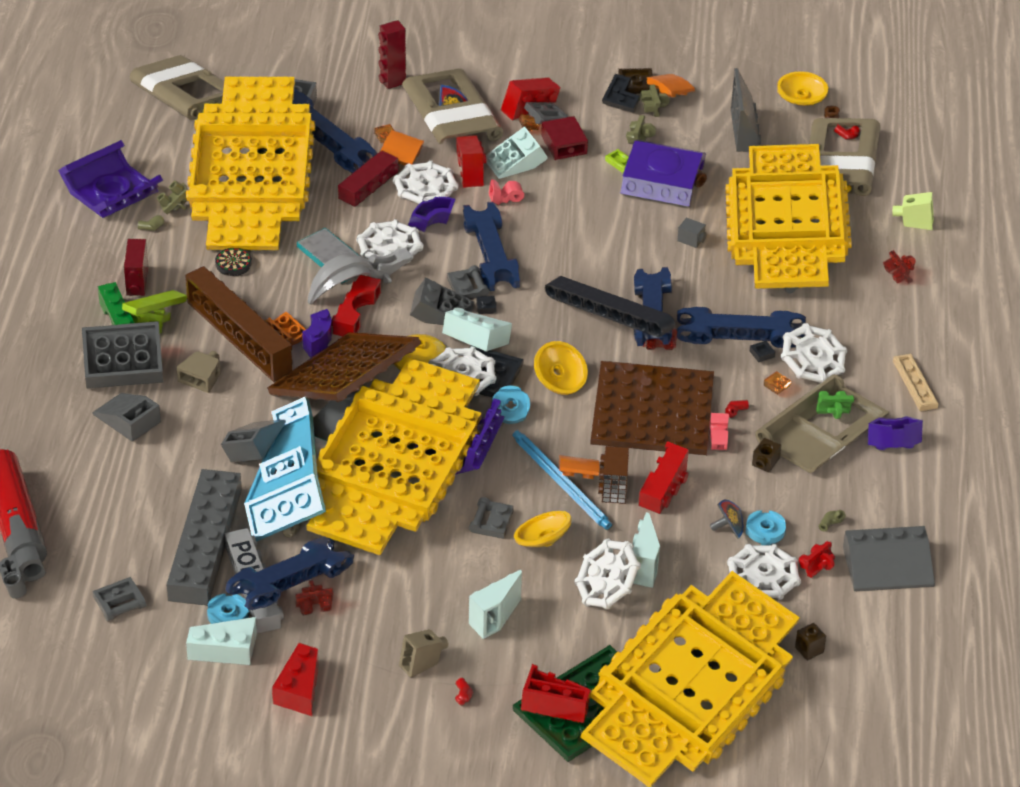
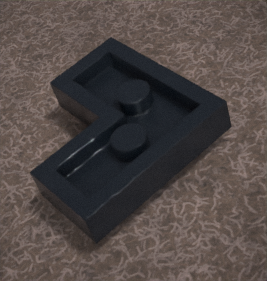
(617, 95)

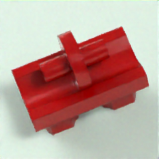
(820, 558)

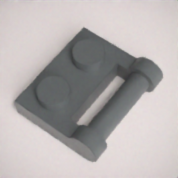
(544, 111)
(461, 284)
(497, 521)
(118, 593)

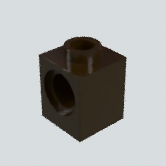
(766, 455)
(810, 641)

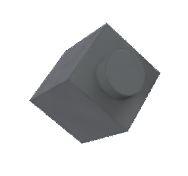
(691, 232)

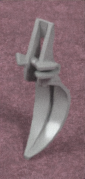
(348, 266)

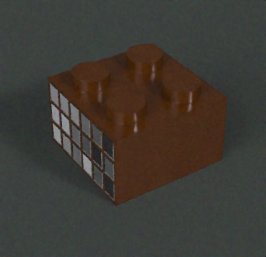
(614, 474)

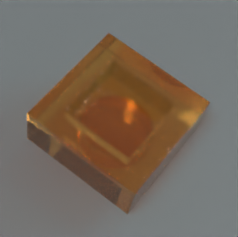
(529, 122)
(382, 132)
(777, 382)

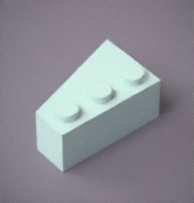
(476, 329)
(223, 642)

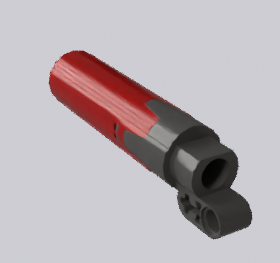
(18, 529)

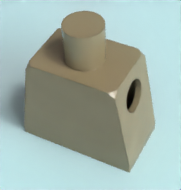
(200, 370)
(421, 651)

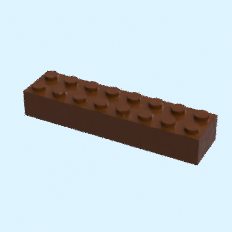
(239, 323)

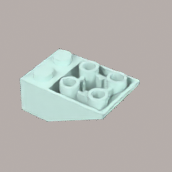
(516, 155)
(647, 552)
(494, 604)

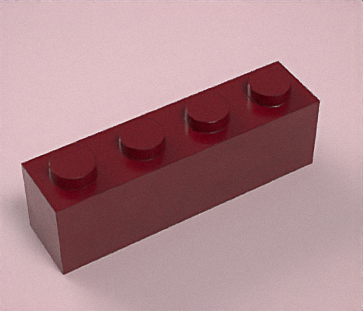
(392, 54)
(368, 178)

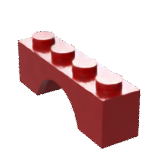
(363, 292)

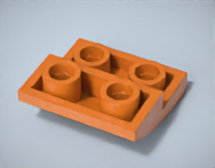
(671, 84)
(403, 147)
(288, 328)
(584, 466)

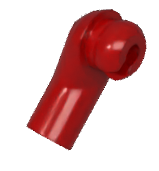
(847, 133)
(733, 407)
(465, 692)

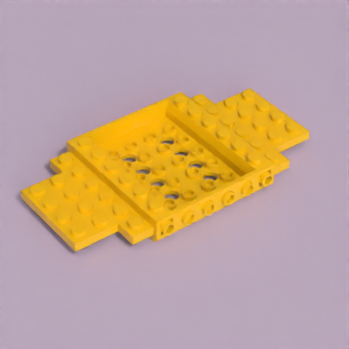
(251, 116)
(790, 251)
(421, 408)
(653, 722)

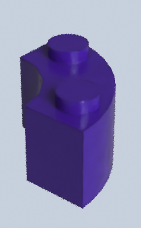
(431, 212)
(318, 334)
(895, 432)

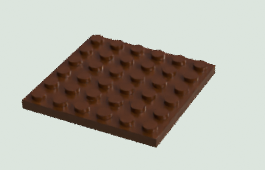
(344, 366)
(652, 405)

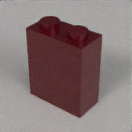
(564, 138)
(136, 267)

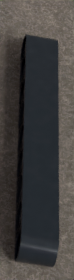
(610, 306)

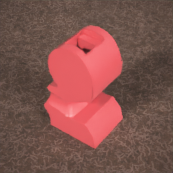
(511, 191)
(719, 431)

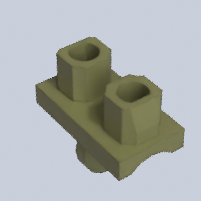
(653, 100)
(640, 130)
(175, 199)

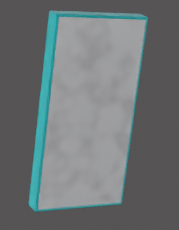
(323, 247)

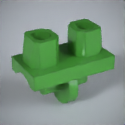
(834, 404)

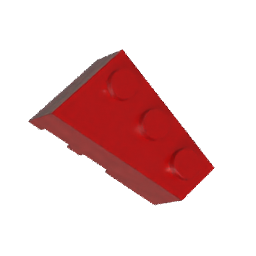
(528, 91)
(471, 160)
(666, 480)
(297, 680)
(554, 697)

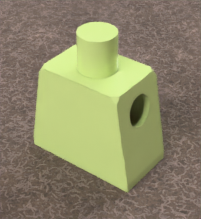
(916, 211)

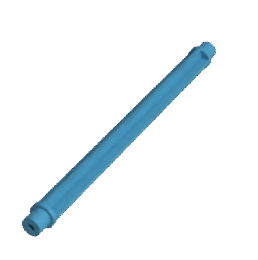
(562, 480)

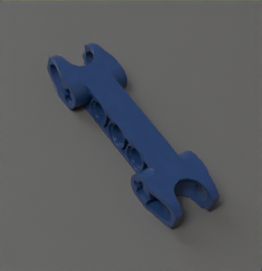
(345, 148)
(496, 264)
(652, 288)
(708, 326)
(267, 584)

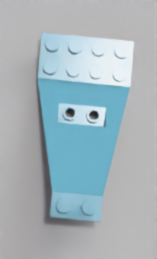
(294, 491)

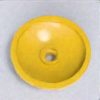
(802, 88)
(427, 350)
(566, 362)
(543, 529)

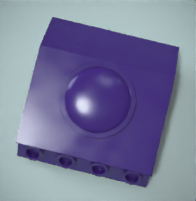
(662, 172)
(107, 181)
(481, 443)

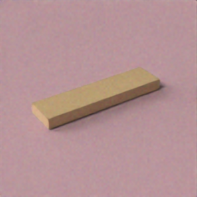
(915, 382)

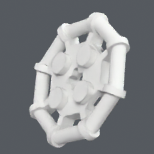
(417, 182)
(389, 235)
(807, 359)
(471, 363)
(772, 563)
(614, 586)

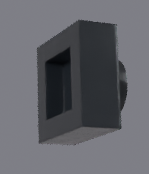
(486, 304)
(762, 351)

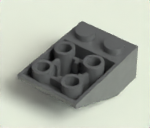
(433, 300)
(130, 414)
(251, 440)

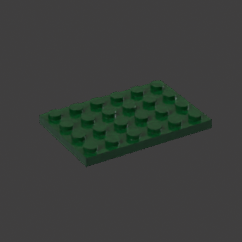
(565, 734)

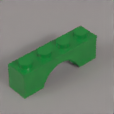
(111, 304)

